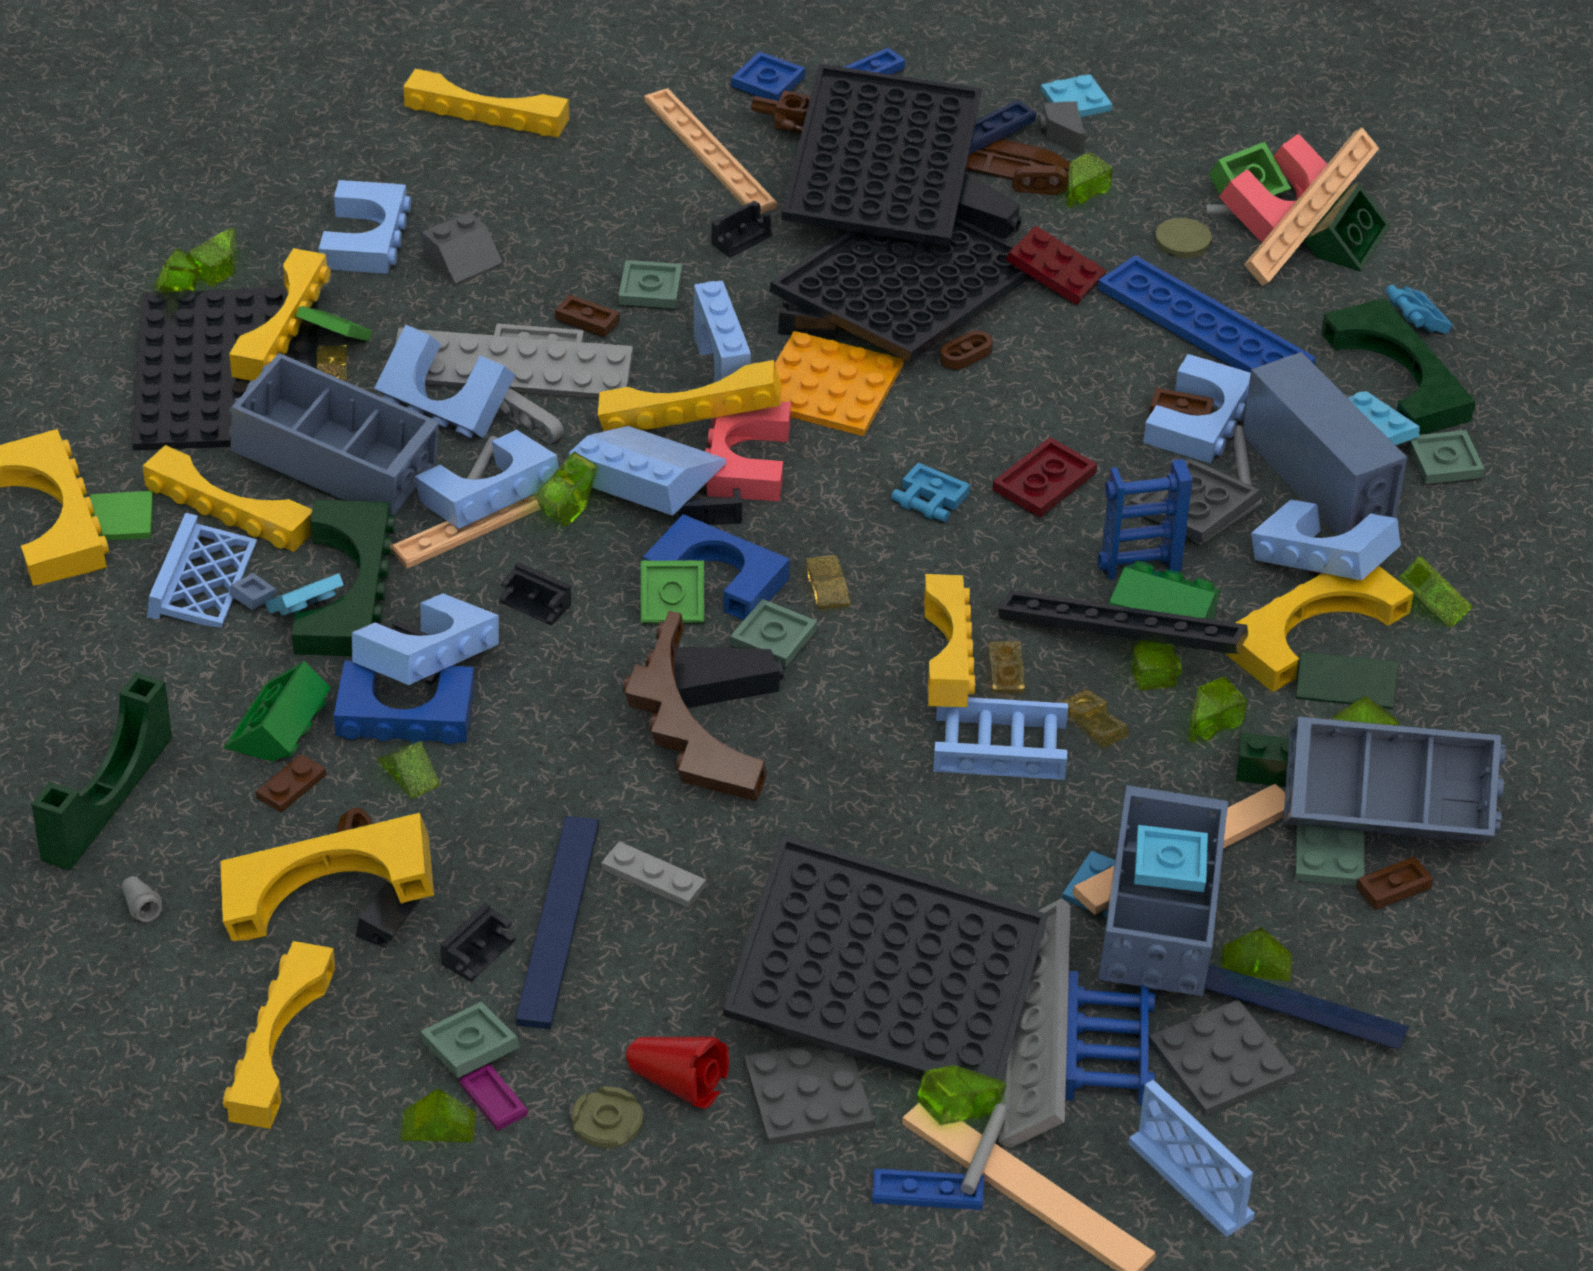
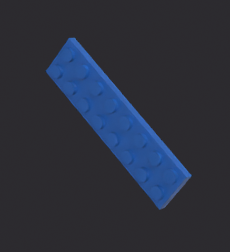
(1195, 316)

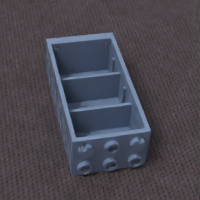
(332, 434)
(1322, 443)
(1393, 779)
(1161, 932)

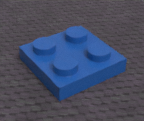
(767, 76)

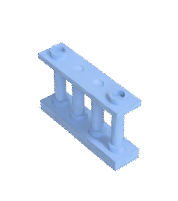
(1003, 760)

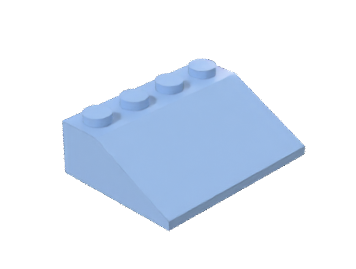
(648, 467)

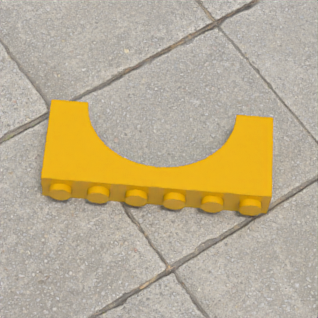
(73, 541)
(1266, 649)
(262, 880)

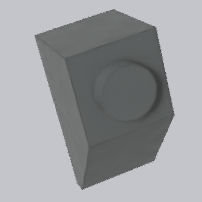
(1063, 125)

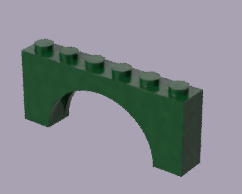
(1379, 328)
(361, 533)
(72, 819)

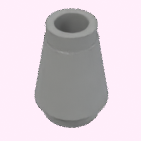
(141, 900)

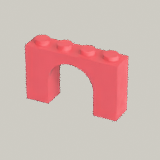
(1256, 205)
(755, 477)

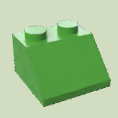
(1258, 161)

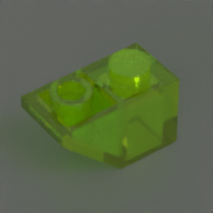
(1087, 178)
(216, 257)
(567, 489)
(1435, 591)
(1155, 665)
(1216, 708)
(958, 1094)

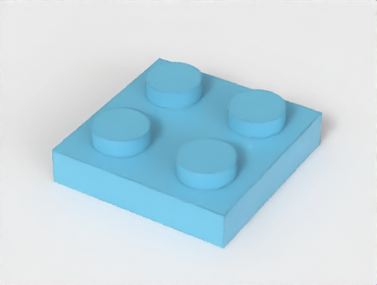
(1083, 90)
(297, 599)
(1171, 858)

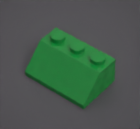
(1165, 592)
(280, 714)

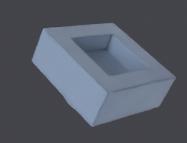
(252, 591)

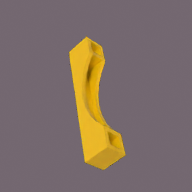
(534, 114)
(303, 278)
(746, 390)
(278, 521)
(953, 669)
(301, 980)

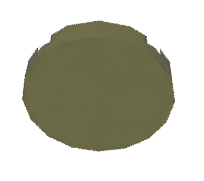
(1183, 237)
(609, 1127)

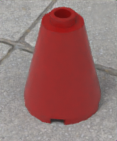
(681, 1065)

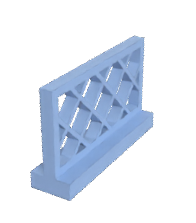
(178, 560)
(1195, 1179)

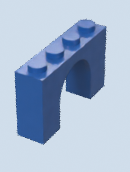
(760, 569)
(440, 719)

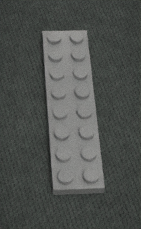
(538, 364)
(1038, 1052)

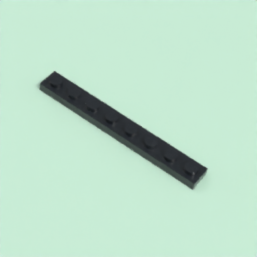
(1124, 622)

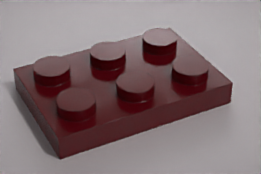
(1056, 265)
(1044, 477)

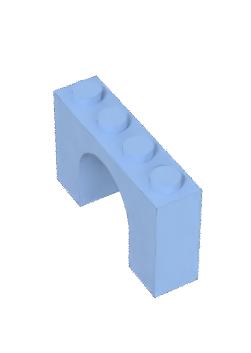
(374, 249)
(718, 329)
(469, 410)
(1201, 435)
(463, 501)
(1290, 542)
(454, 632)

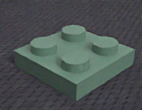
(650, 284)
(1446, 457)
(774, 629)
(1329, 855)
(469, 1039)

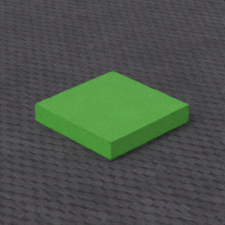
(334, 323)
(124, 514)
(672, 587)

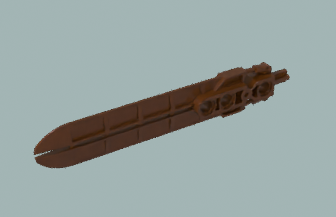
(997, 159)

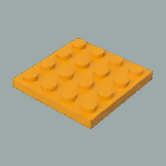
(835, 382)

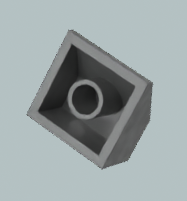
(461, 248)

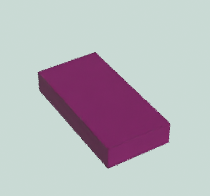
(493, 1097)

